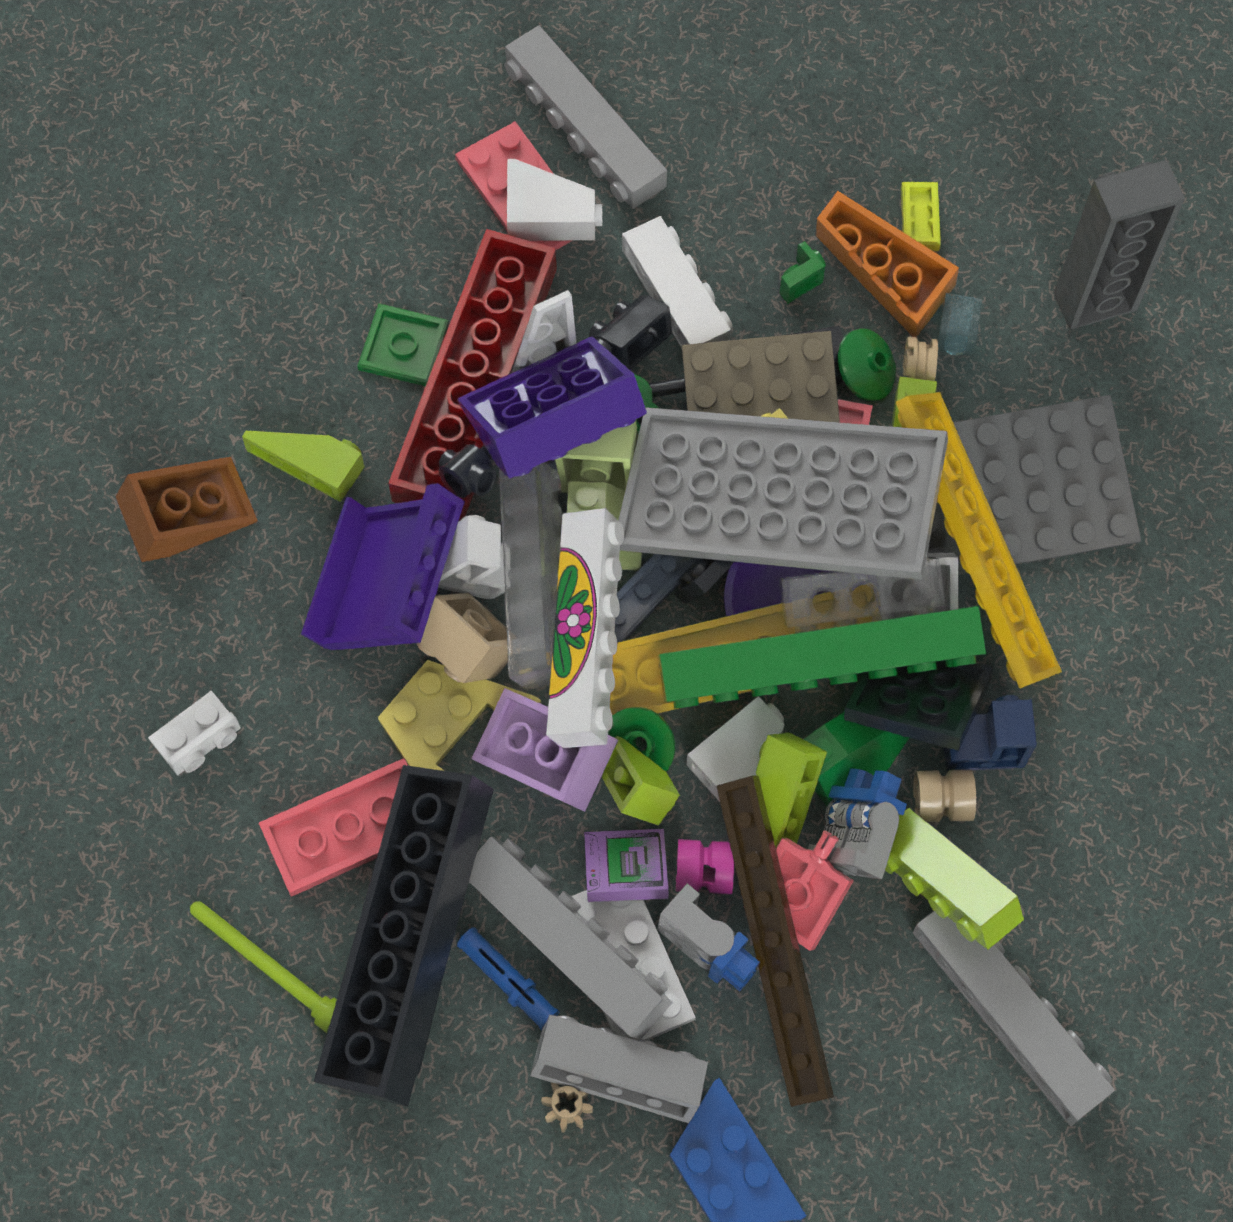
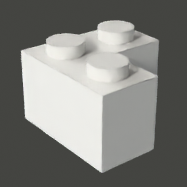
(475, 559)

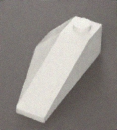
(548, 330)

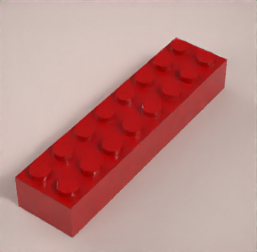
(477, 350)

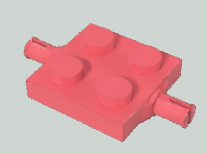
(811, 887)

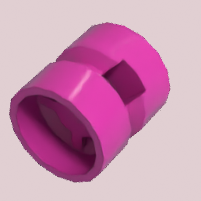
(693, 857)

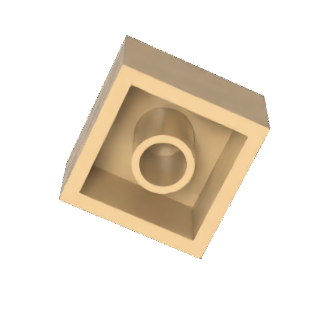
(465, 638)

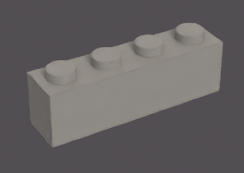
(619, 1068)

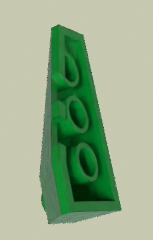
(852, 747)

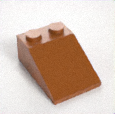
(183, 506)

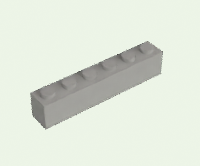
(585, 117)
(567, 938)
(1018, 1018)

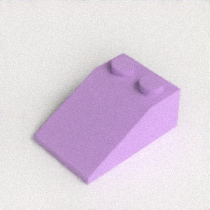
(519, 748)

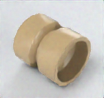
(945, 795)

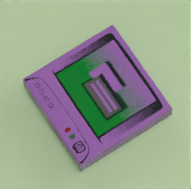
(626, 865)

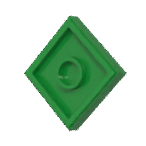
(402, 344)

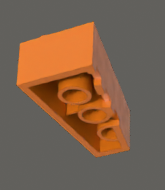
(887, 262)

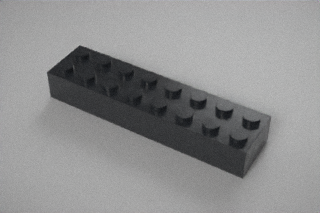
(404, 935)

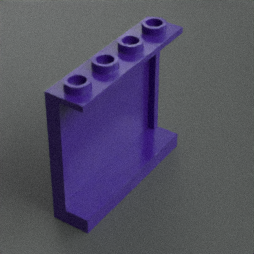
(383, 572)

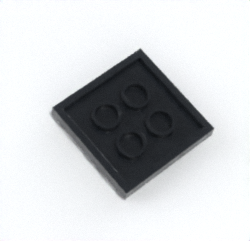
(922, 705)

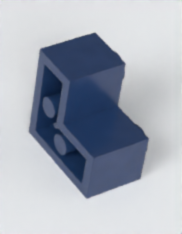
(997, 739)

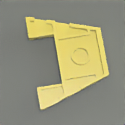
(436, 713)

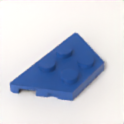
(730, 1166)

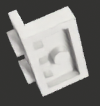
(195, 734)

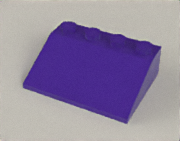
(553, 406)

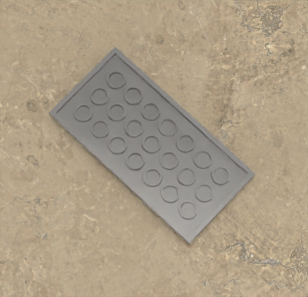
(783, 492)

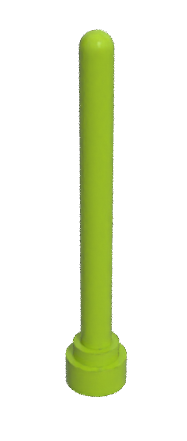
(321, 1008)

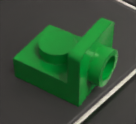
(803, 278)

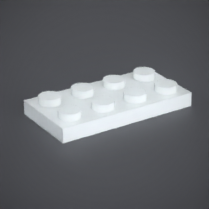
(634, 929)

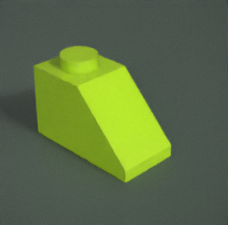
(638, 784)

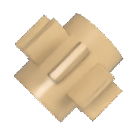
(564, 1115)

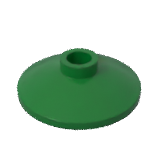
(866, 364)
(645, 723)

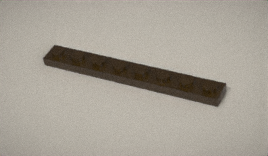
(775, 941)

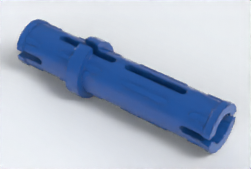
(474, 944)

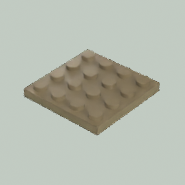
(763, 376)

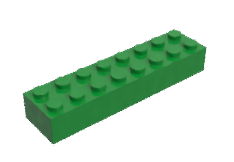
(821, 654)

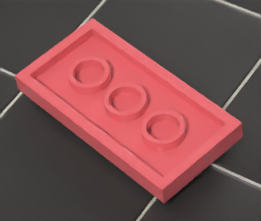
(487, 168)
(332, 829)

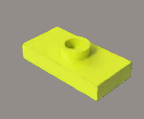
(921, 213)

